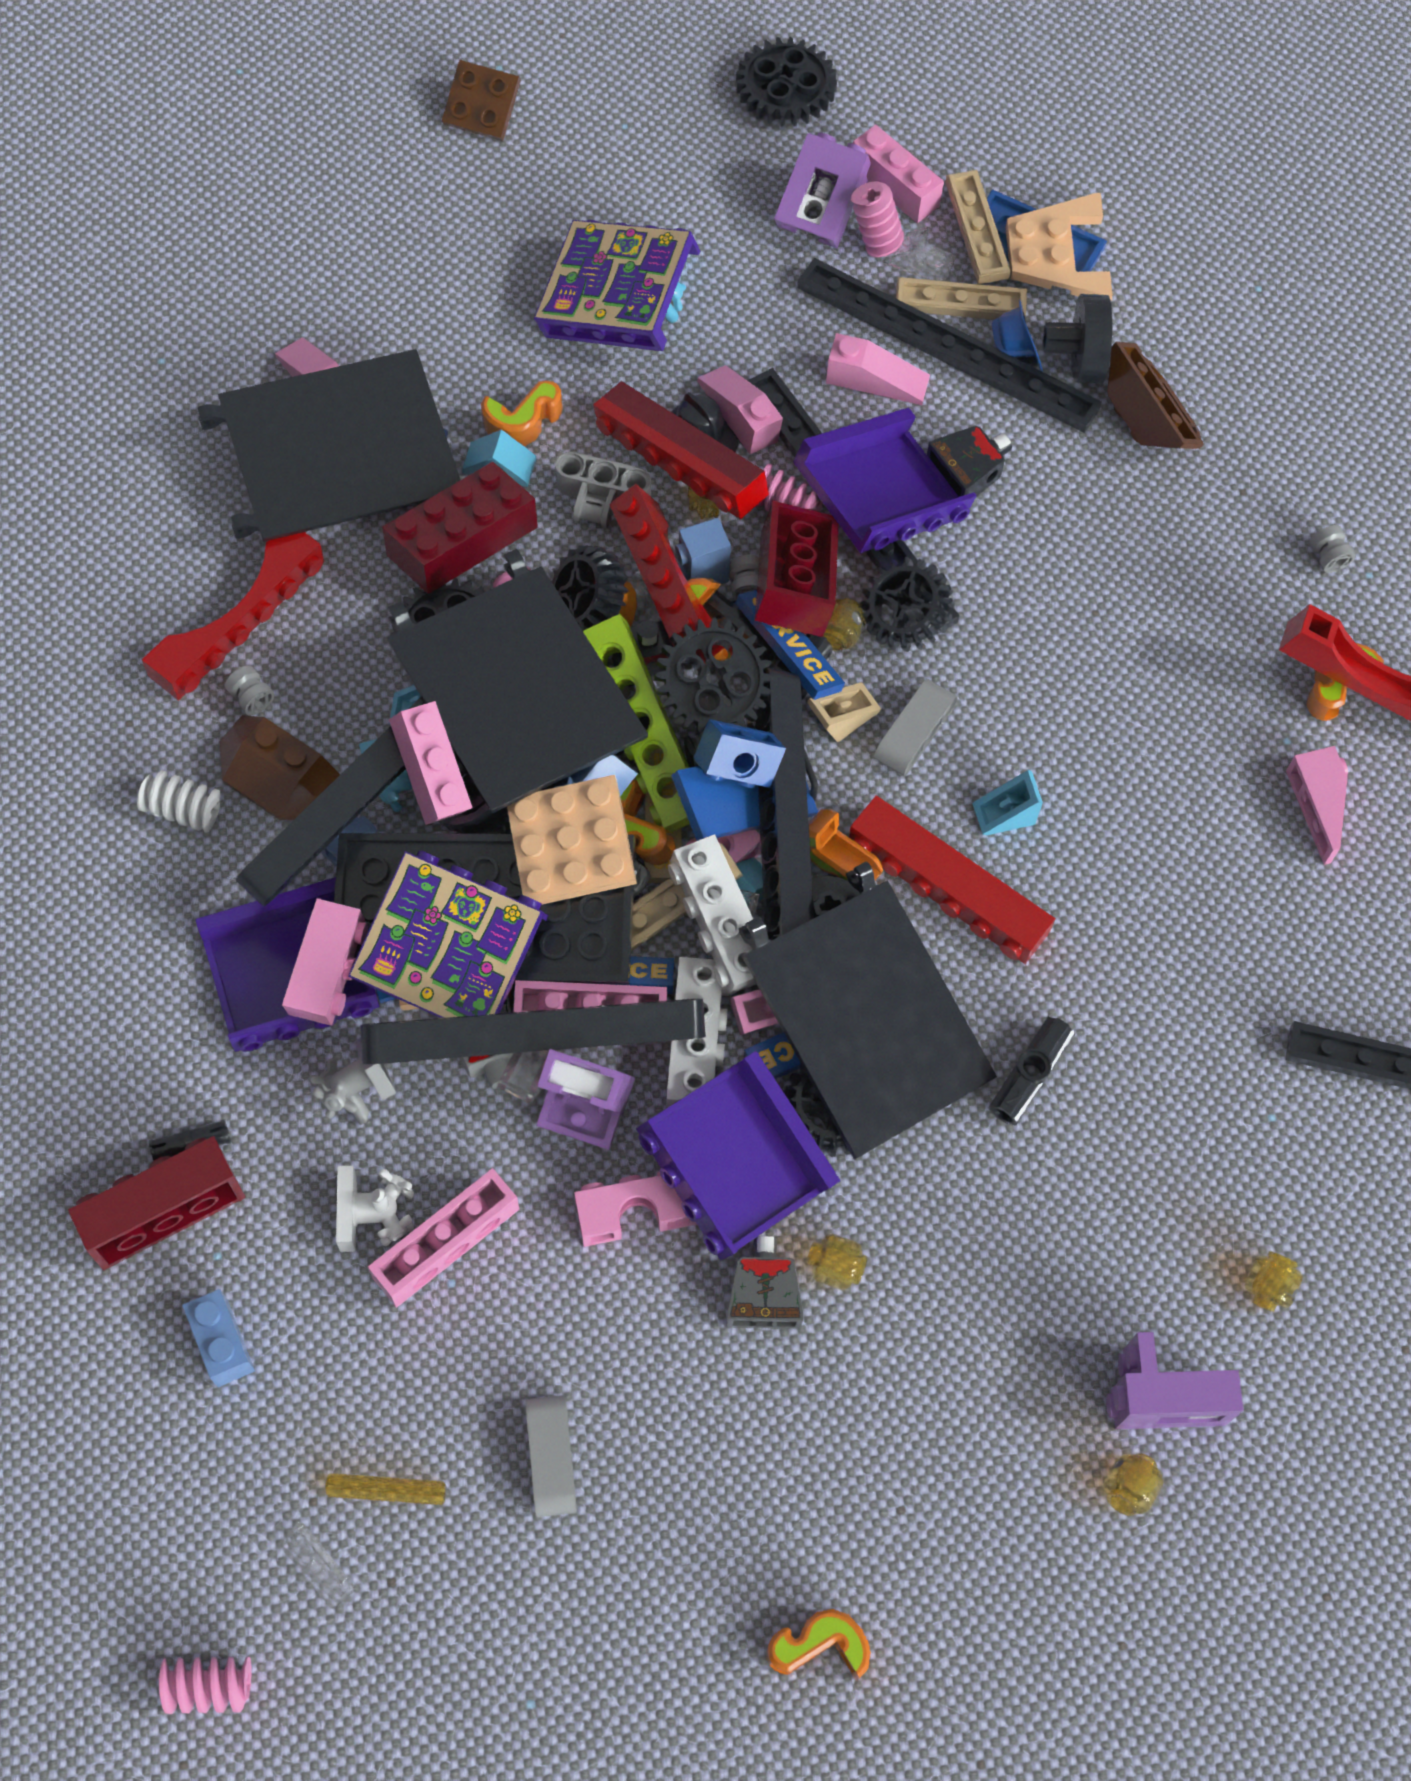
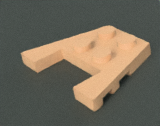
(1043, 247)

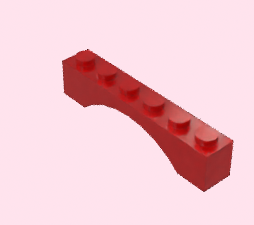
(648, 541)
(1326, 647)
(187, 657)

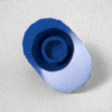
(1013, 336)

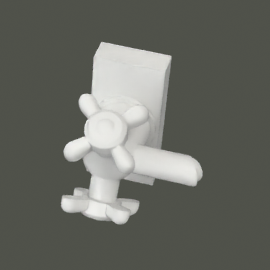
(372, 1207)

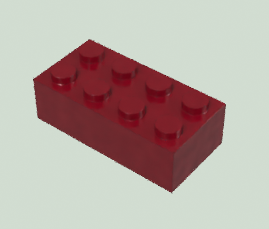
(460, 527)
(797, 569)
(156, 1202)

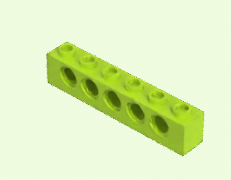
(616, 637)

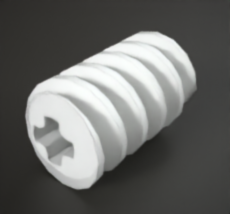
(178, 802)

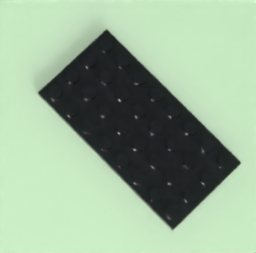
(578, 943)

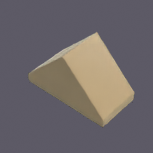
(845, 710)

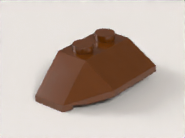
(1148, 401)
(273, 767)

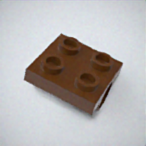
(481, 100)

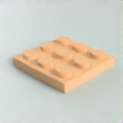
(571, 841)

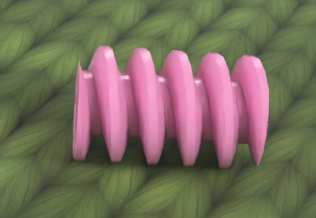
(877, 219)
(786, 493)
(204, 1686)

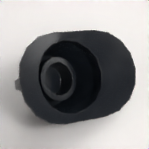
(706, 416)

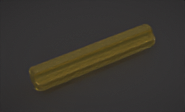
(385, 1489)

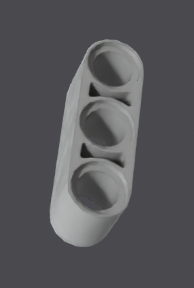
(915, 727)
(550, 1456)

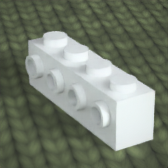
(717, 906)
(695, 1059)

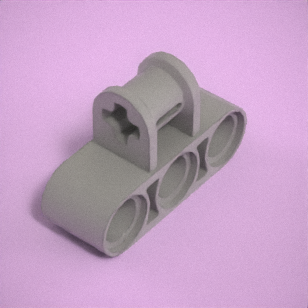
(585, 484)

